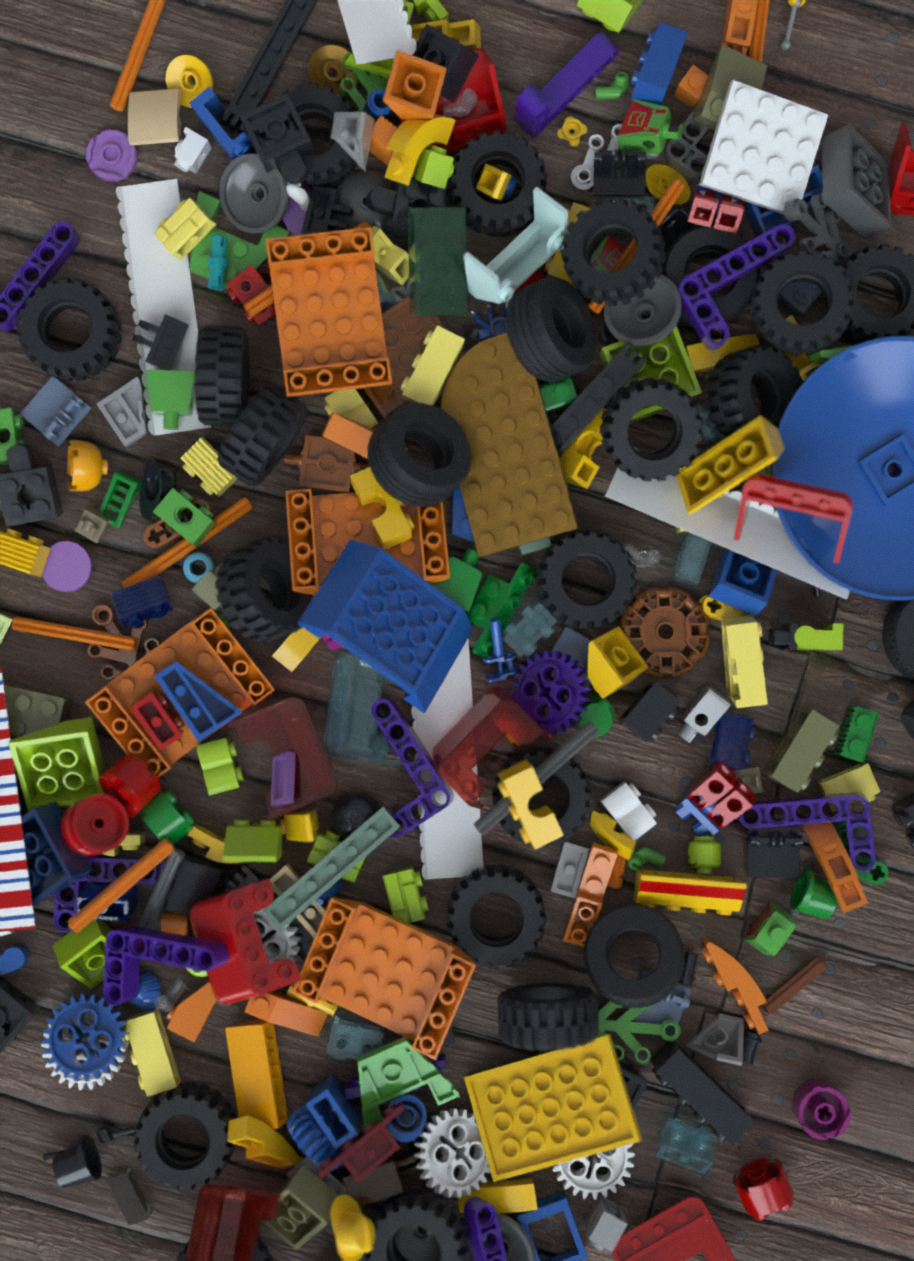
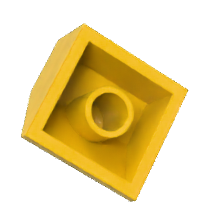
(613, 662)

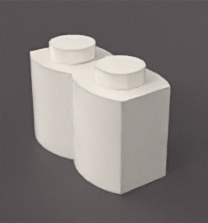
(628, 811)

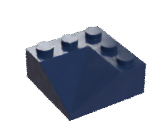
(49, 860)

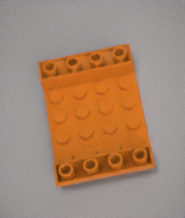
(328, 311)
(325, 523)
(207, 651)
(386, 972)

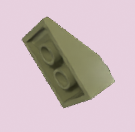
(727, 66)

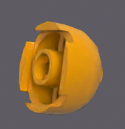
(85, 465)

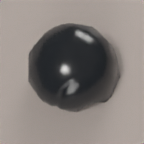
(675, 224)

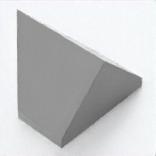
(353, 134)
(721, 1039)

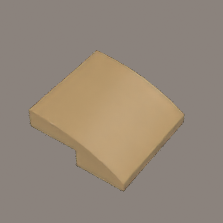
(154, 117)

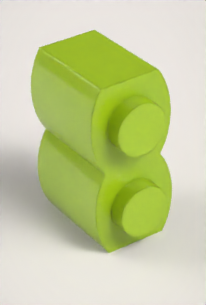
(219, 765)

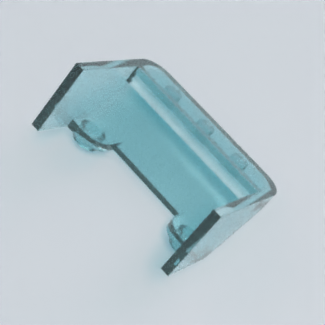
(349, 722)

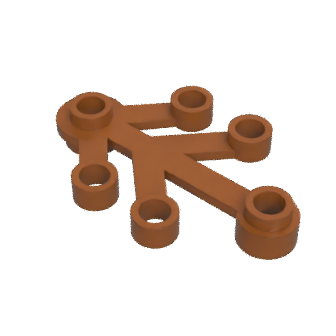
(122, 655)

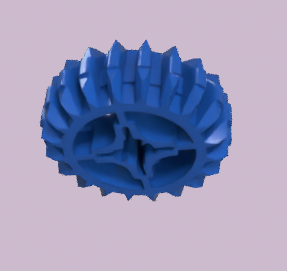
(310, 1137)

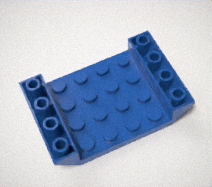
(389, 620)

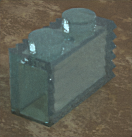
(691, 559)

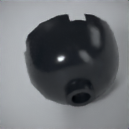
(352, 812)

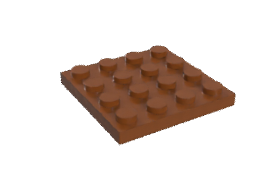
(403, 342)

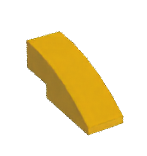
(464, 32)
(493, 181)
(704, 359)
(262, 1142)
(505, 1195)

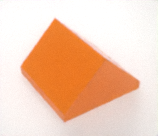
(413, 86)

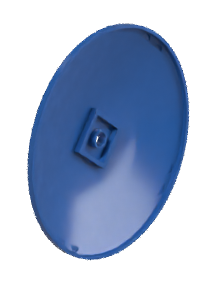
(841, 437)

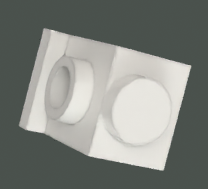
(191, 151)

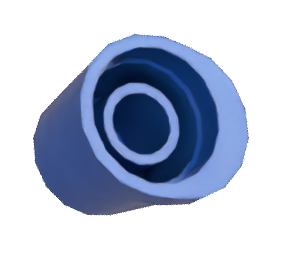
(410, 1121)

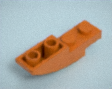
(739, 24)
(836, 865)
(590, 893)
(733, 975)

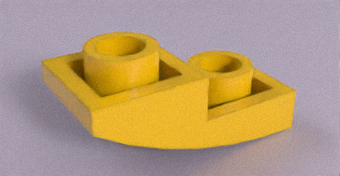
(295, 648)
(605, 829)

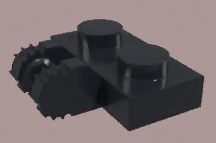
(322, 210)
(166, 343)

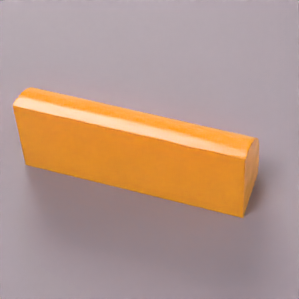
(257, 1072)

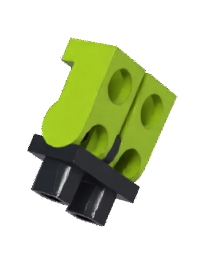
(807, 638)

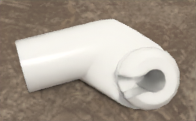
(298, 195)

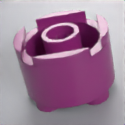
(820, 1123)

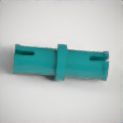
(217, 262)

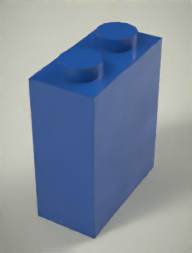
(334, 1112)

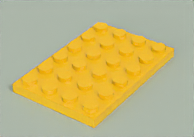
(552, 1108)

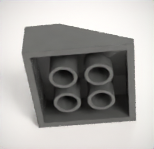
(856, 181)

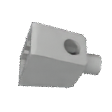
(707, 702)

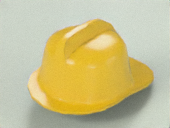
(351, 1228)

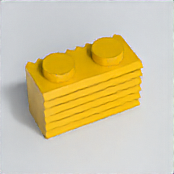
(23, 554)

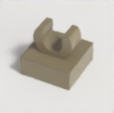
(92, 525)
(751, 777)

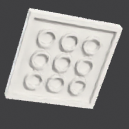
(762, 147)

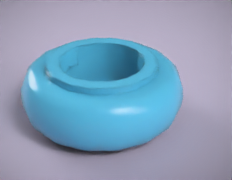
(187, 566)

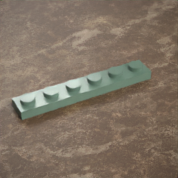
(331, 868)

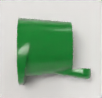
(599, 713)
(813, 896)

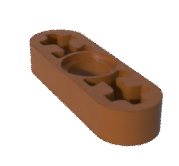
(165, 539)

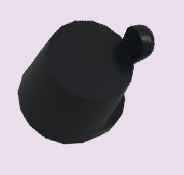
(76, 1164)

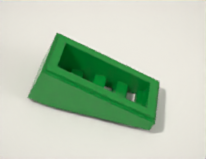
(115, 484)

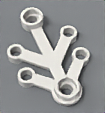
(587, 166)

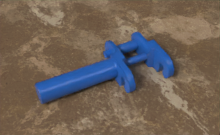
(498, 654)

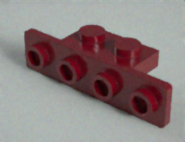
(369, 1150)

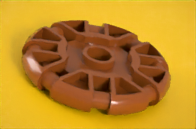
(679, 624)

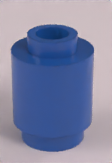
(376, 106)

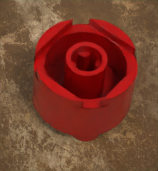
(130, 783)
(763, 1188)

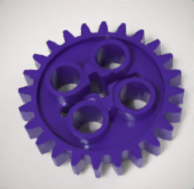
(567, 678)

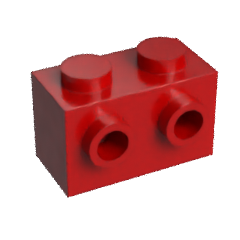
(245, 287)
(158, 719)

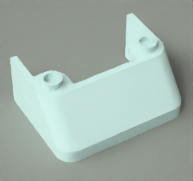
(522, 256)

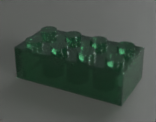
(437, 261)

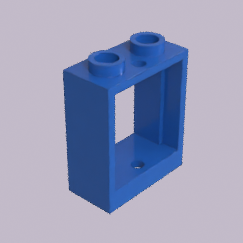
(549, 1206)

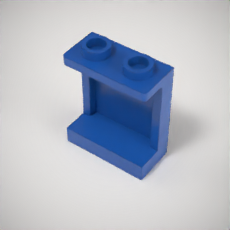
(208, 109)

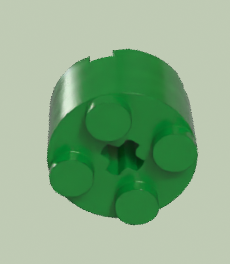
(166, 818)

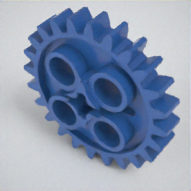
(66, 1052)

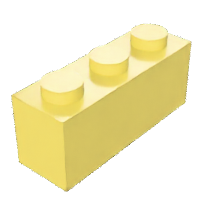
(432, 366)
(152, 1052)

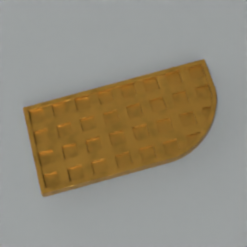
(515, 471)

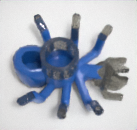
(496, 327)

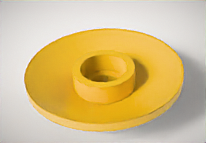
(179, 76)
(658, 179)

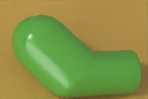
(616, 88)
(644, 856)

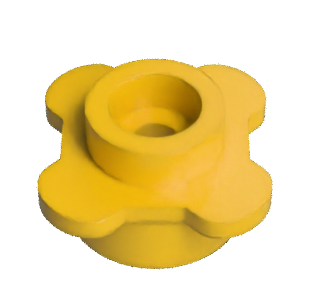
(572, 124)

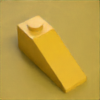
(301, 825)

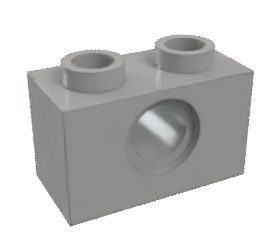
(605, 1224)

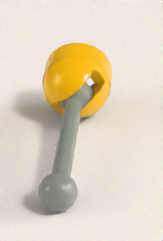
(785, 44)

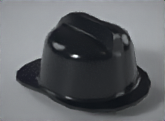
(156, 485)

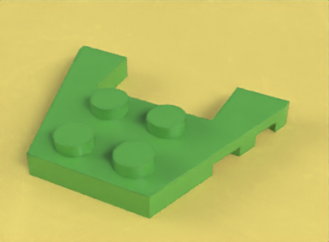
(238, 251)
(397, 1070)

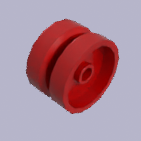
(94, 825)

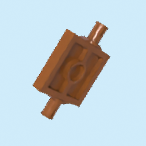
(325, 465)

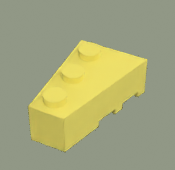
(743, 661)

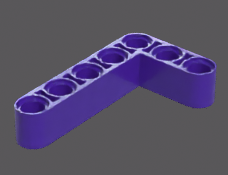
(539, 108)
(37, 263)
(726, 275)
(413, 767)
(818, 815)
(109, 874)
(132, 943)
(482, 1225)

